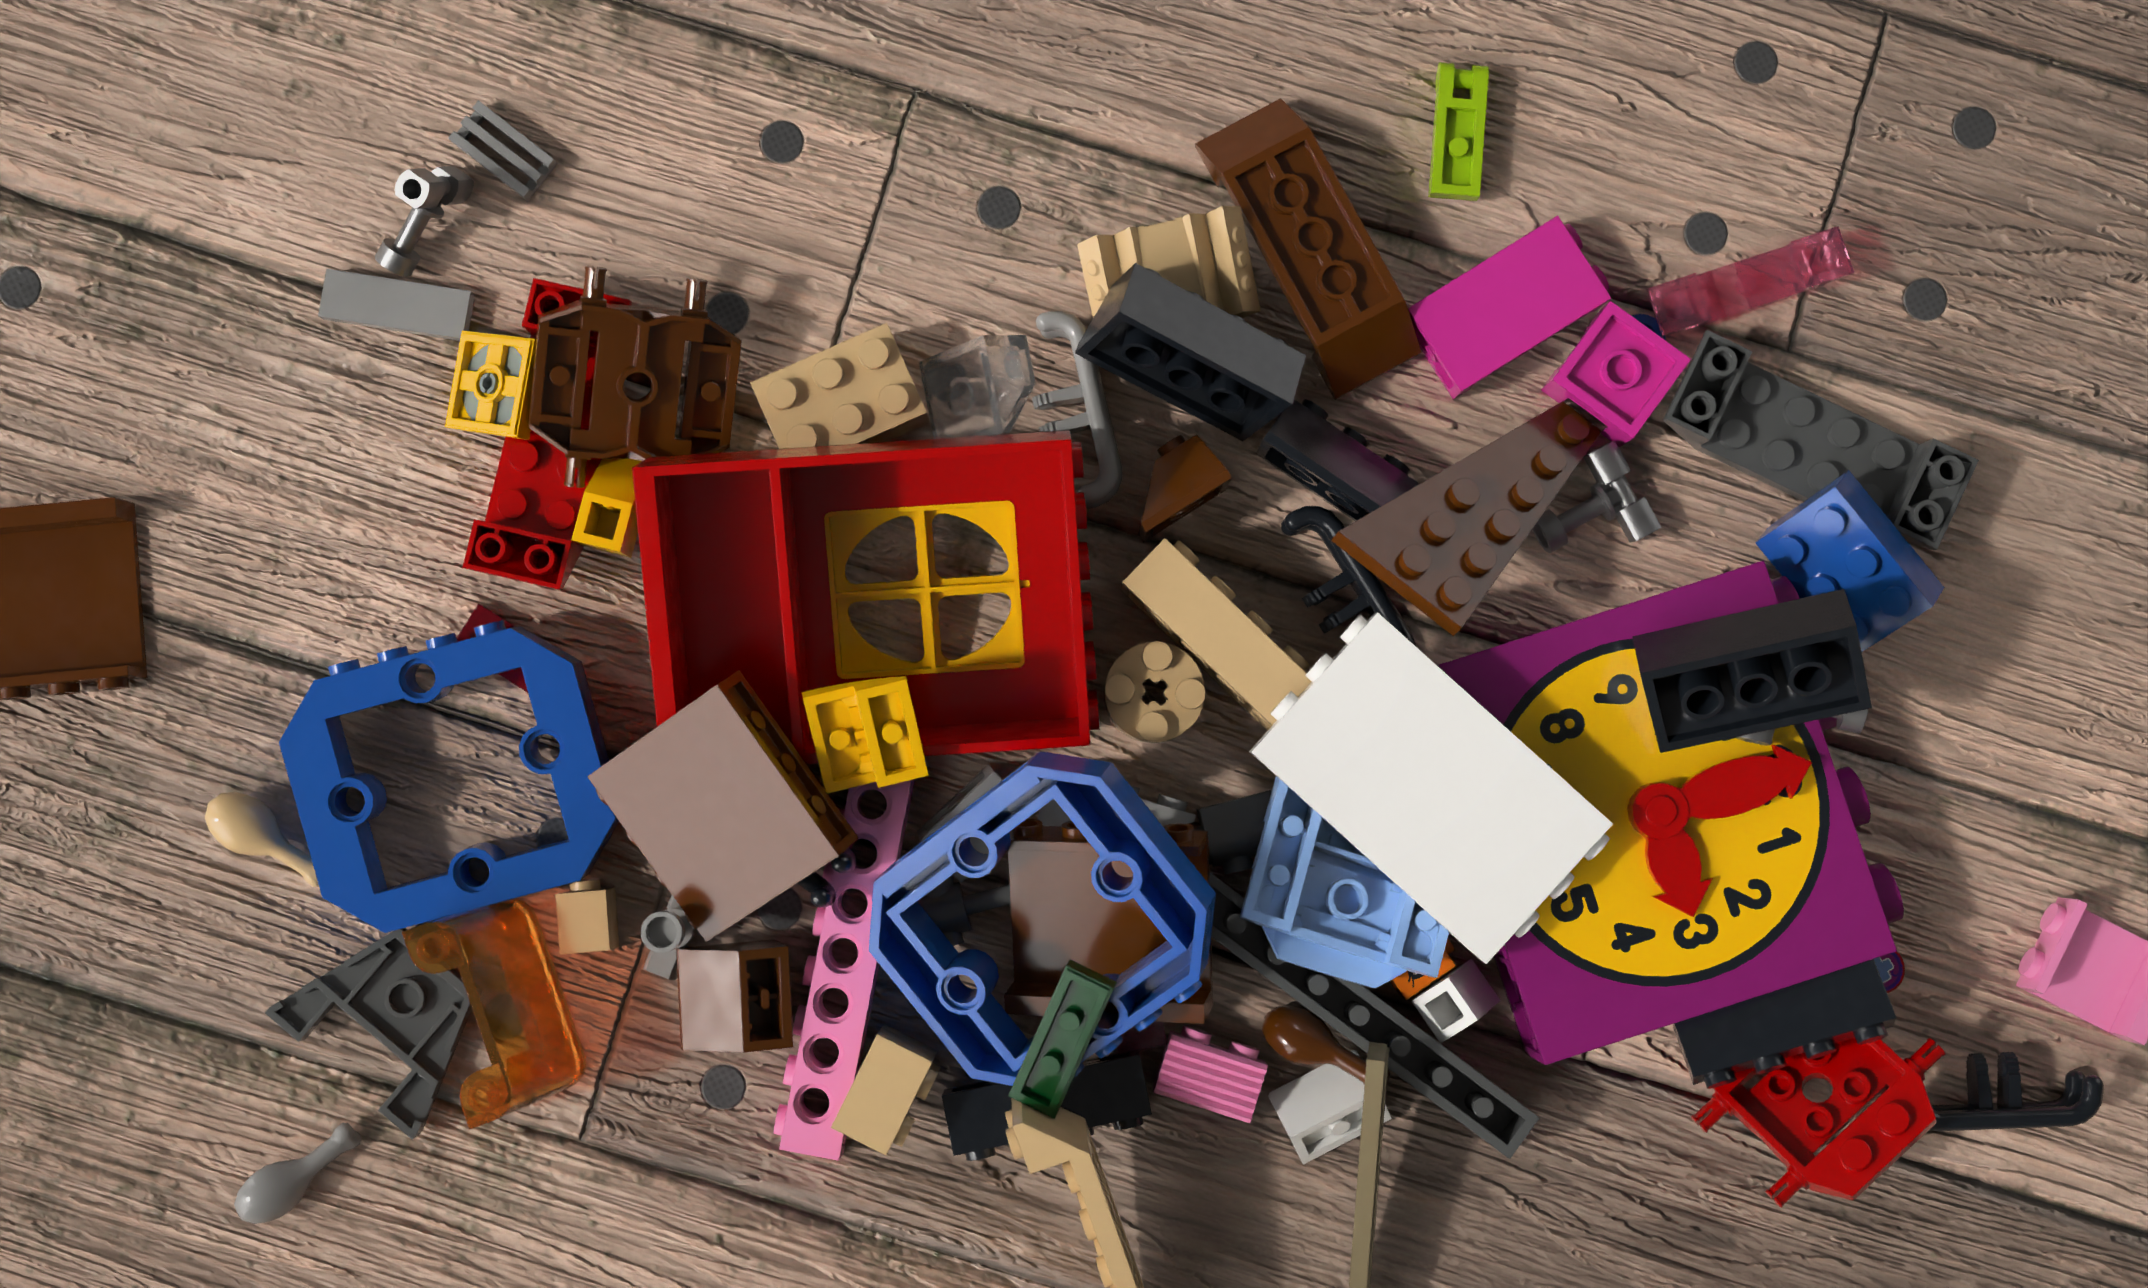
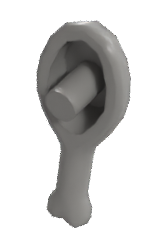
(282, 1184)

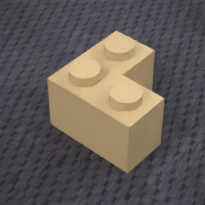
(884, 1090)

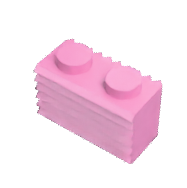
(1210, 1074)

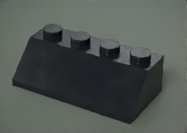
(1192, 353)
(1333, 461)
(1753, 671)

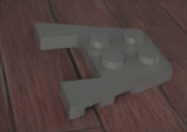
(402, 1007)

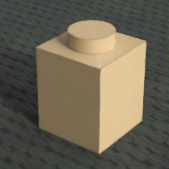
(587, 918)

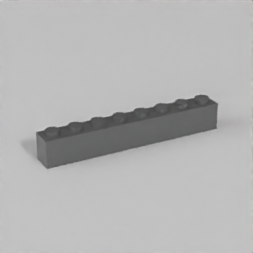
(1368, 1019)

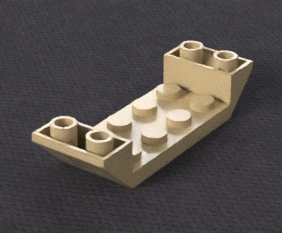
(1068, 1142)

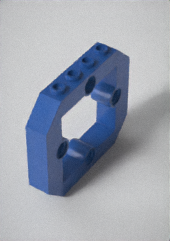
(1119, 830)
(342, 838)

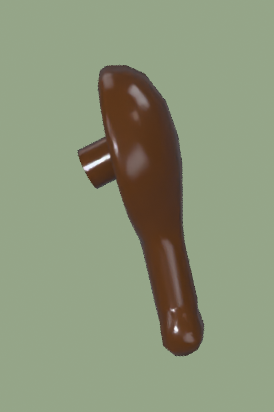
(1308, 1041)

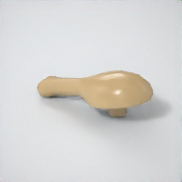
(251, 829)

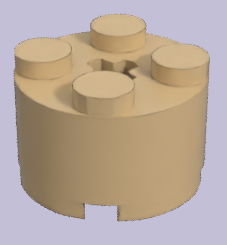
(1156, 664)

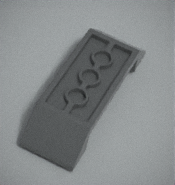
(1808, 442)

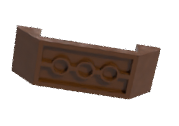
(1313, 245)

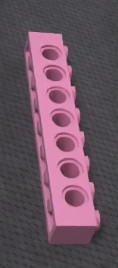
(801, 1128)

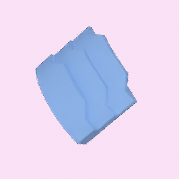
(1331, 904)

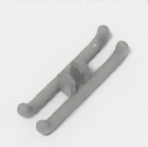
(1097, 418)

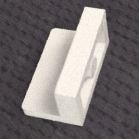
(1321, 1110)

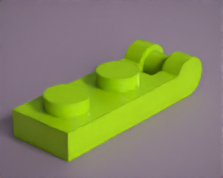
(1458, 133)

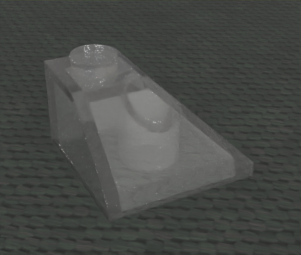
(978, 386)

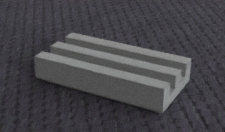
(471, 126)

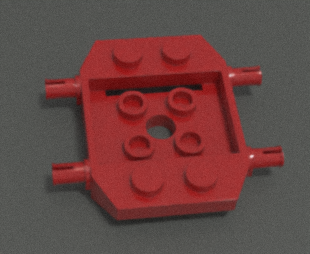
(1800, 1128)

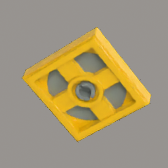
(492, 385)

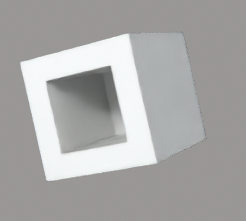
(1456, 1001)

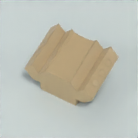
(1193, 251)

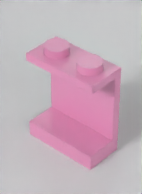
(2090, 970)

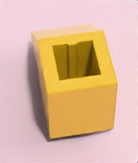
(609, 509)

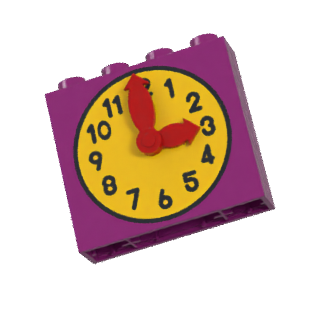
(1722, 856)

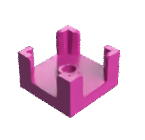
(1617, 372)

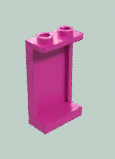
(1507, 305)

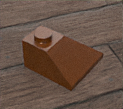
(1180, 483)

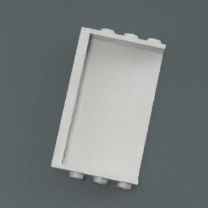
(1431, 787)

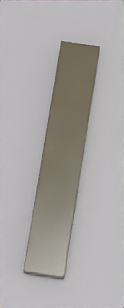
(1369, 1165)

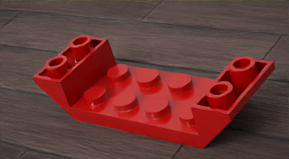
(530, 507)

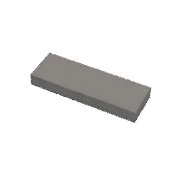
(395, 304)

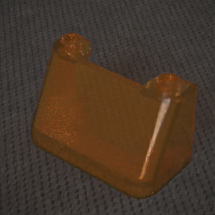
(514, 1003)

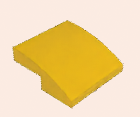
(865, 733)

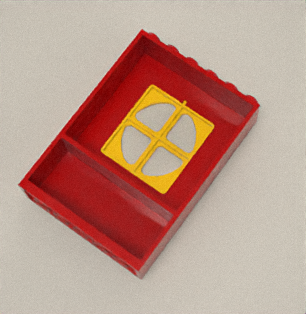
(752, 579)

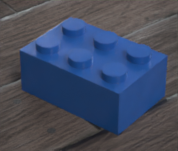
(1851, 545)

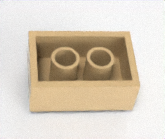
(843, 395)

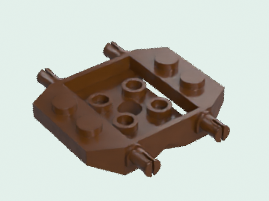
(627, 343)

